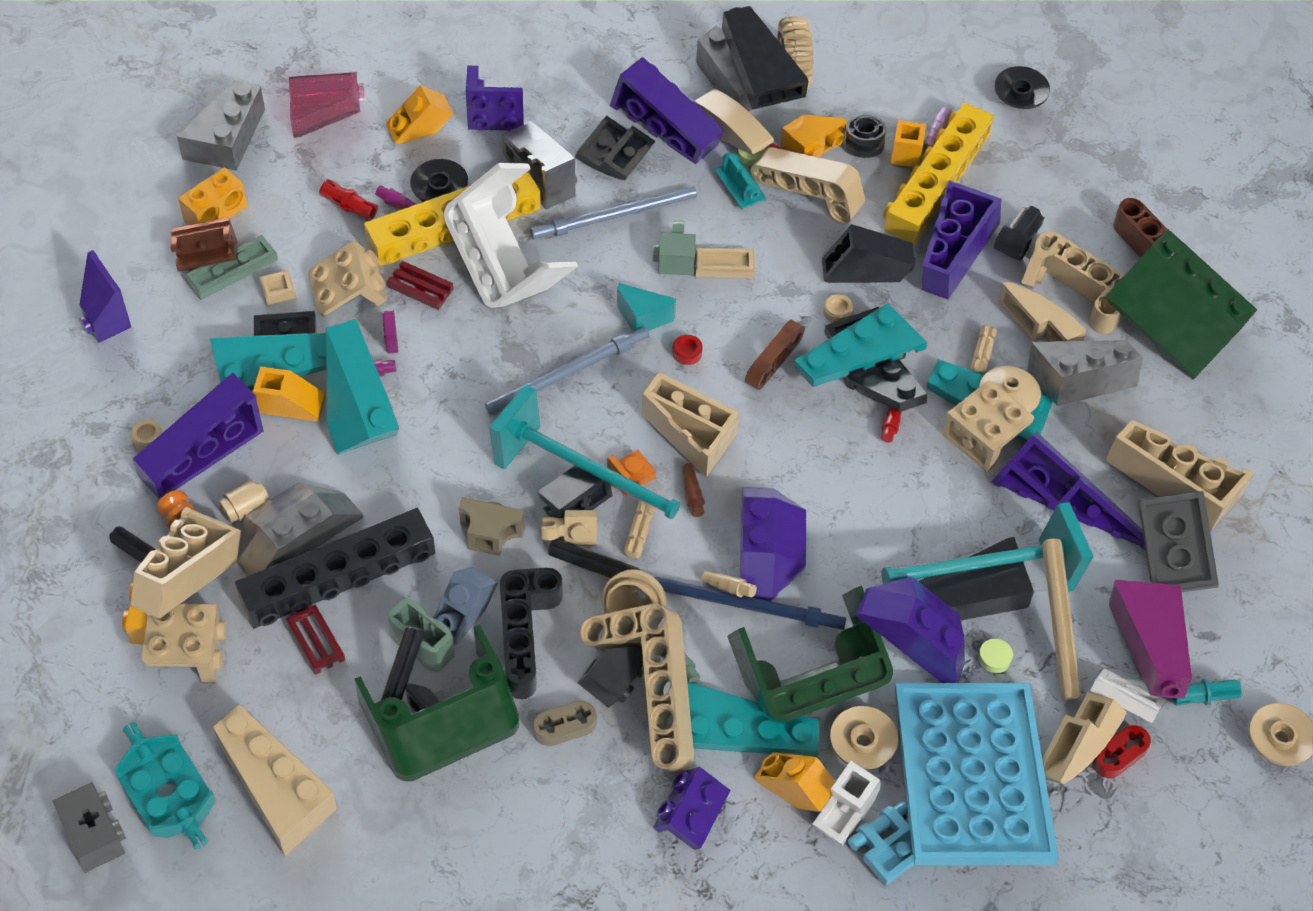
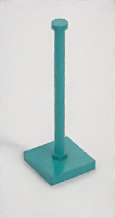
(520, 423)
(1061, 526)

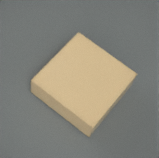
(277, 287)

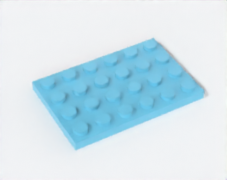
(974, 775)

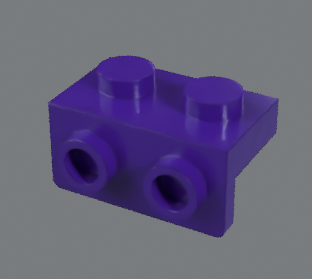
(692, 806)

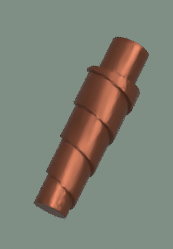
(693, 492)

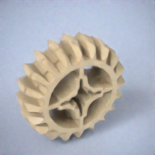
(797, 40)

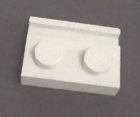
(1128, 695)

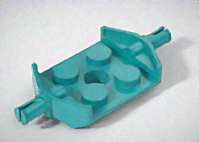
(159, 762)

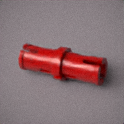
(348, 200)

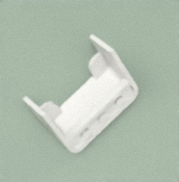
(488, 244)

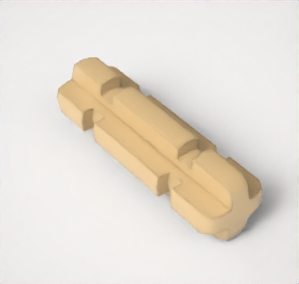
(983, 349)
(639, 530)

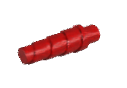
(890, 425)

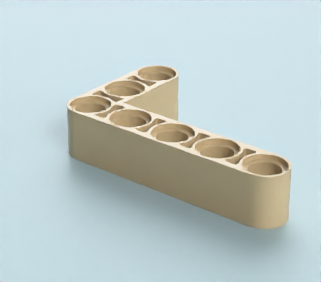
(656, 674)

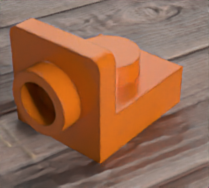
(633, 467)

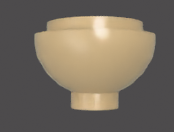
(622, 593)

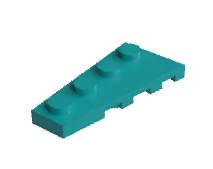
(861, 345)
(291, 352)
(957, 383)
(741, 725)

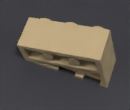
(690, 421)

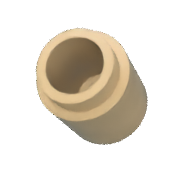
(242, 500)

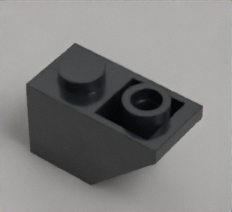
(612, 673)

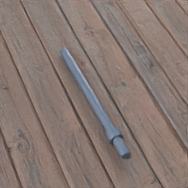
(561, 225)
(617, 345)

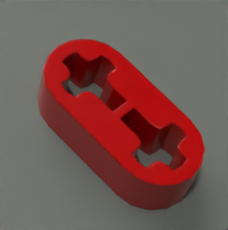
(1126, 757)

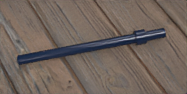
(811, 616)

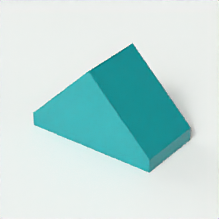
(645, 307)

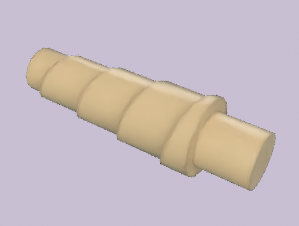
(730, 584)

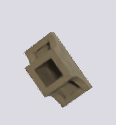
(490, 524)

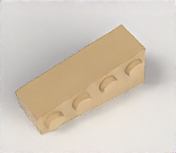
(1177, 469)
(184, 562)
(277, 782)

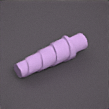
(940, 121)

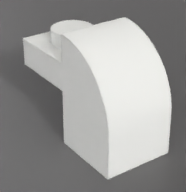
(849, 803)

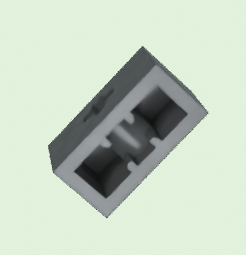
(95, 844)

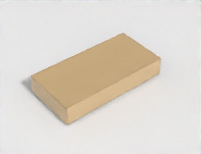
(724, 263)

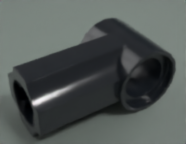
(1017, 237)

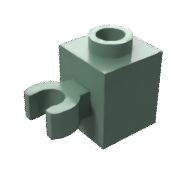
(675, 251)

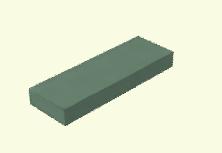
(249, 259)

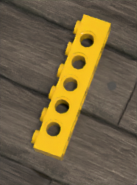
(945, 161)
(424, 226)

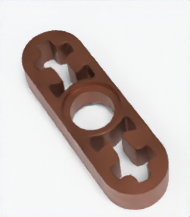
(774, 354)

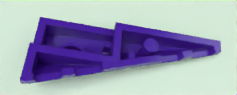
(1050, 479)

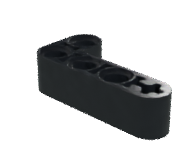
(520, 633)

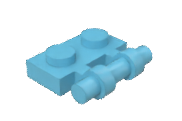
(890, 856)

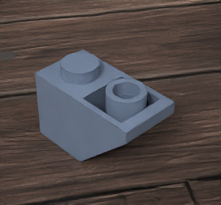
(465, 601)

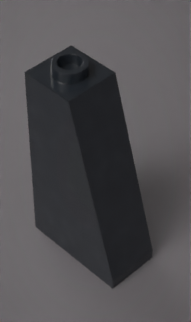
(761, 61)
(985, 589)

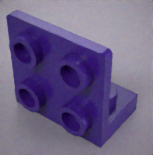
(492, 106)

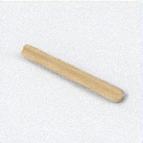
(1061, 620)

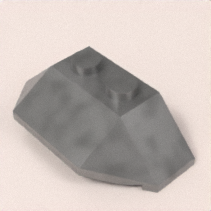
(293, 525)

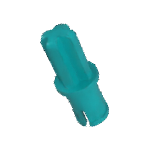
(1207, 691)

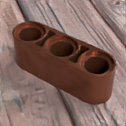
(1137, 225)

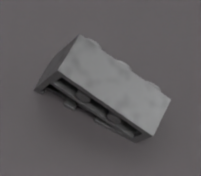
(719, 67)
(224, 127)
(549, 162)
(1083, 368)

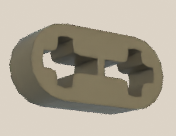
(565, 723)

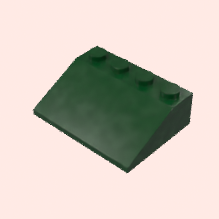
(1180, 304)

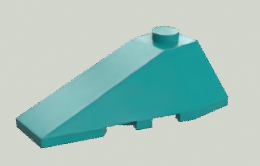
(356, 398)

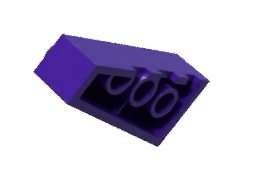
(666, 111)
(959, 236)
(200, 437)

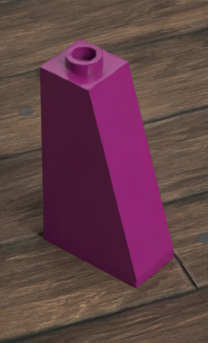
(1155, 633)

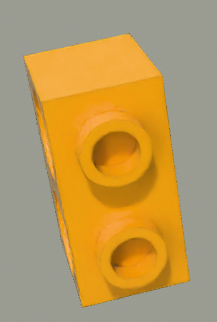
(213, 199)

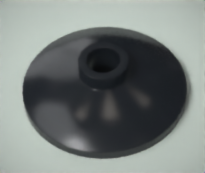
(1022, 87)
(437, 179)

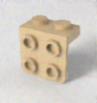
(345, 276)
(186, 638)

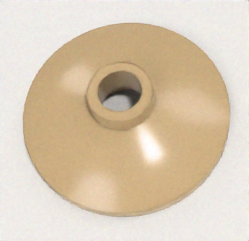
(1024, 389)
(1288, 723)
(864, 724)

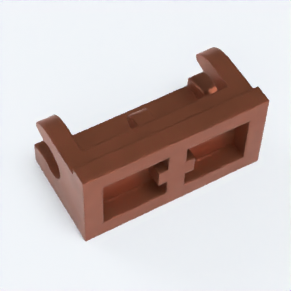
(204, 244)

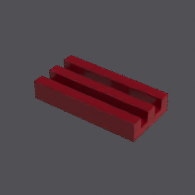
(423, 282)
(326, 660)

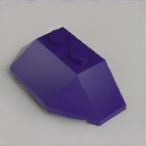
(771, 540)
(917, 626)

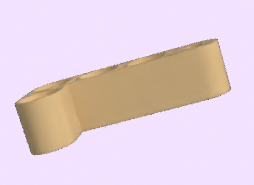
(814, 177)
(1086, 276)

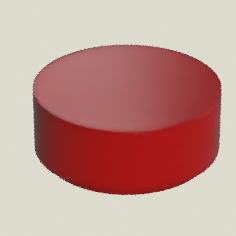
(687, 349)

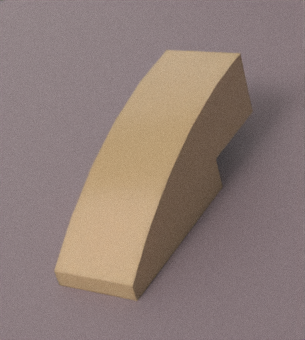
(739, 125)
(1039, 316)
(1082, 737)

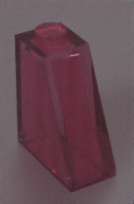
(323, 100)

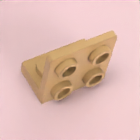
(985, 424)

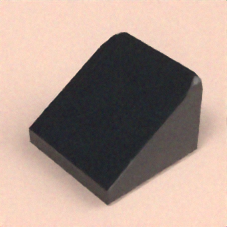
(420, 697)

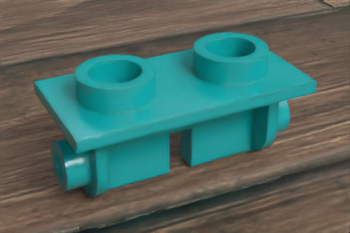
(739, 181)

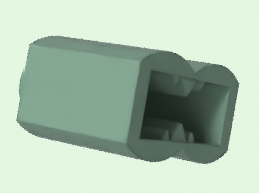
(437, 643)

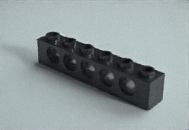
(318, 566)

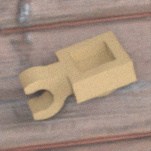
(1036, 271)
(577, 527)

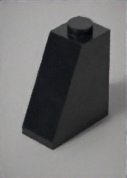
(868, 258)

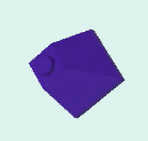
(101, 302)

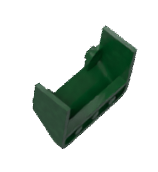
(860, 669)
(448, 729)

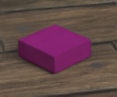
(390, 332)

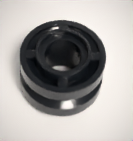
(865, 136)

